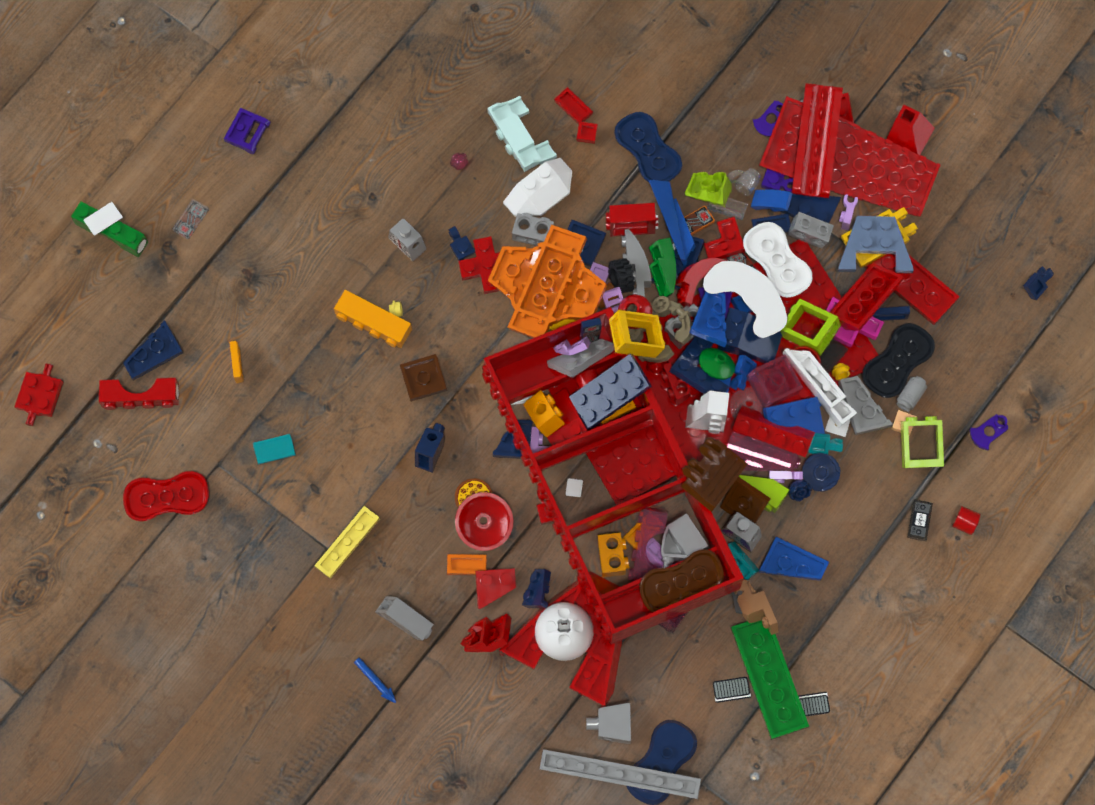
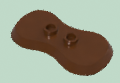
(669, 585)

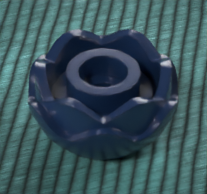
(799, 490)

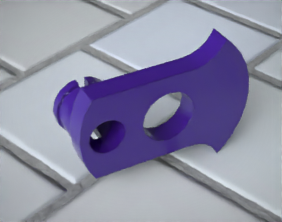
(761, 123)
(980, 439)

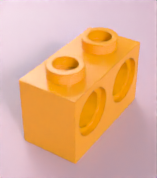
(608, 555)

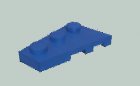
(710, 319)
(800, 413)
(793, 561)

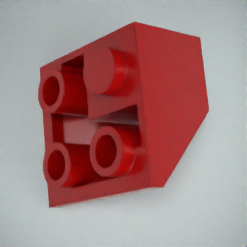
(911, 130)

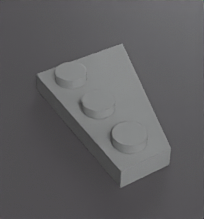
(574, 364)
(869, 414)

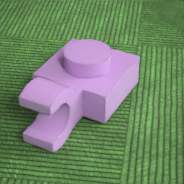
(847, 216)

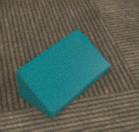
(274, 449)
(744, 563)

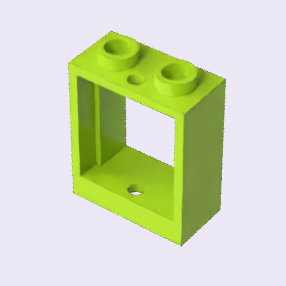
(825, 334)
(912, 421)

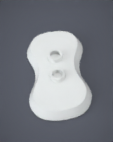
(770, 248)

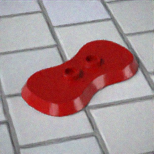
(181, 494)

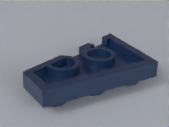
(156, 351)

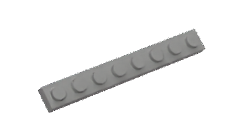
(620, 774)

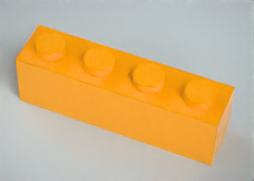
(372, 319)

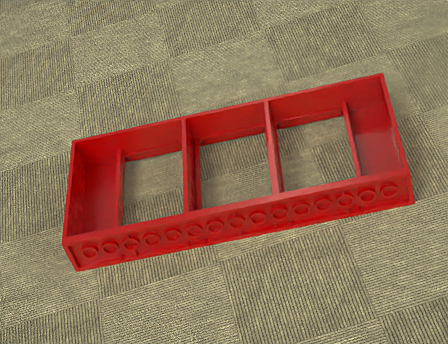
(523, 373)

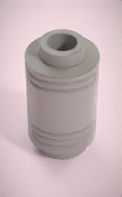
(911, 393)

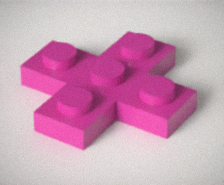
(847, 337)

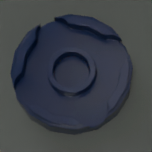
(821, 472)

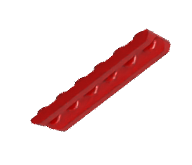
(817, 140)

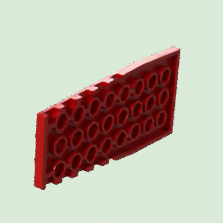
(862, 166)

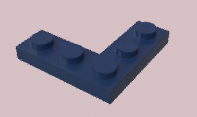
(687, 368)

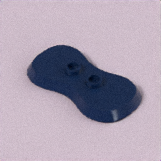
(641, 137)
(669, 749)

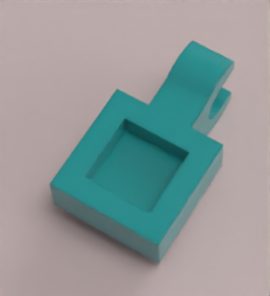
(822, 444)

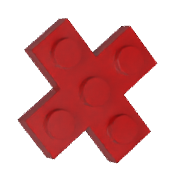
(482, 264)

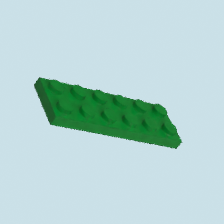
(770, 679)

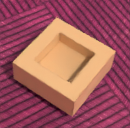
(901, 416)

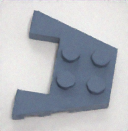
(876, 236)

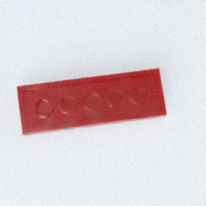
(921, 289)

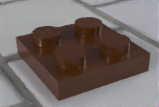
(423, 377)
(745, 500)

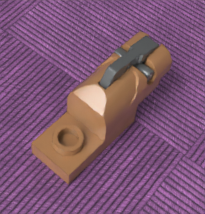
(754, 606)

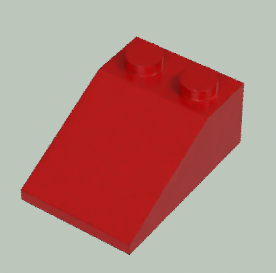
(573, 422)

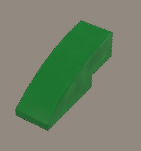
(664, 266)

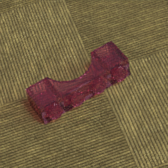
(653, 523)

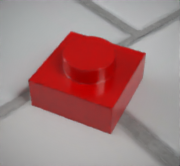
(587, 132)

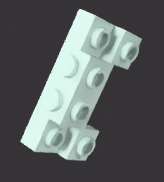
(516, 137)

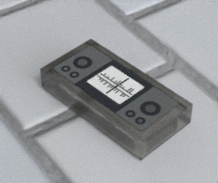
(919, 520)

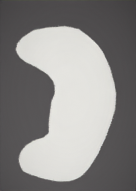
(755, 291)

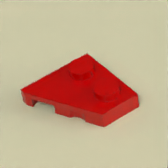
(493, 585)

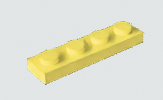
(347, 542)

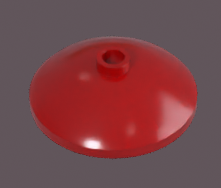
(487, 535)

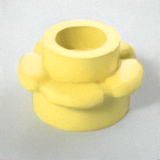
(396, 308)

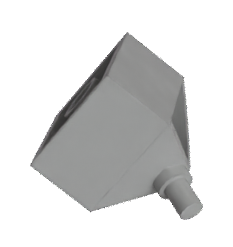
(680, 541)

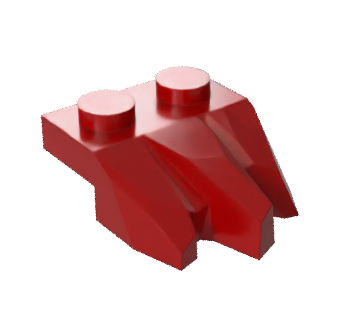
(488, 635)

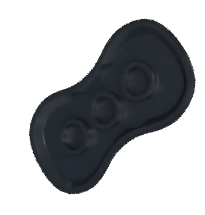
(890, 370)

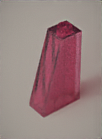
(762, 455)

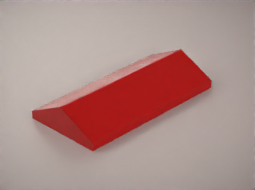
(866, 296)

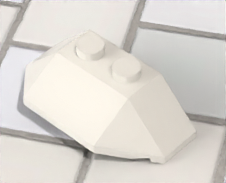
(540, 189)

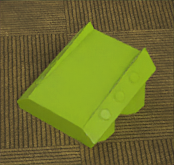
(710, 188)

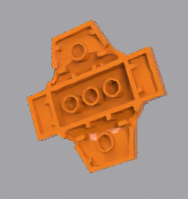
(547, 282)

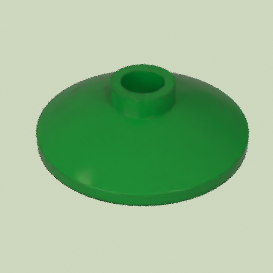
(717, 363)

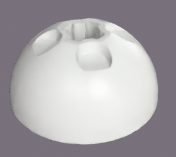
(562, 640)

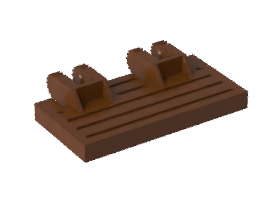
(714, 474)

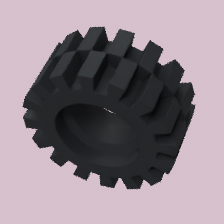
(621, 275)

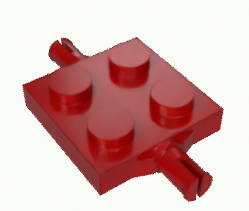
(38, 394)

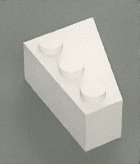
(709, 412)

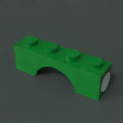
(118, 232)

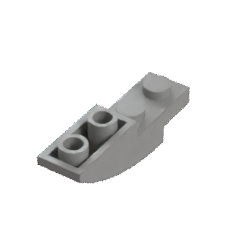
(638, 261)

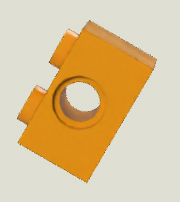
(544, 413)

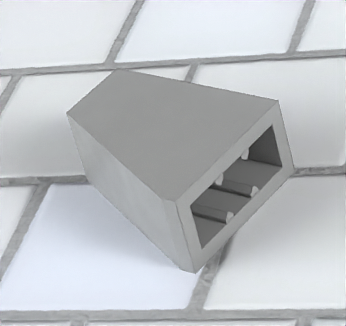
(405, 618)

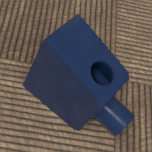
(430, 448)

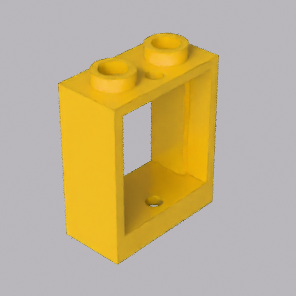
(621, 338)

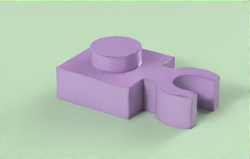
(780, 476)

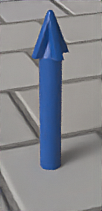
(386, 693)

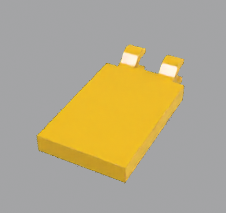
(864, 258)

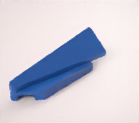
(673, 218)

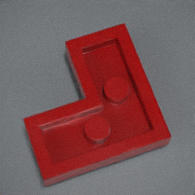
(729, 243)

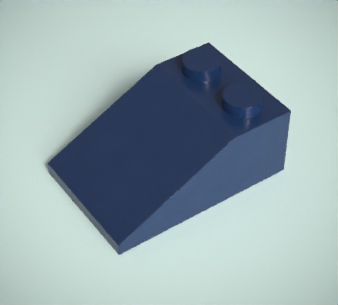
(743, 340)

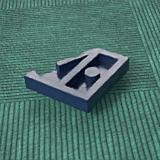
(506, 447)
(537, 588)

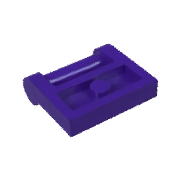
(241, 128)

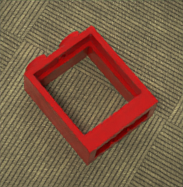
(636, 217)

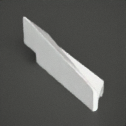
(821, 385)

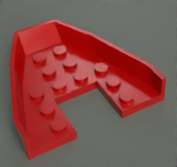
(599, 669)

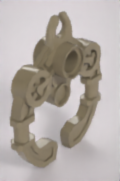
(662, 307)

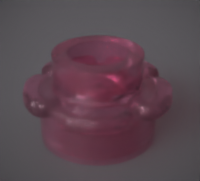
(459, 161)

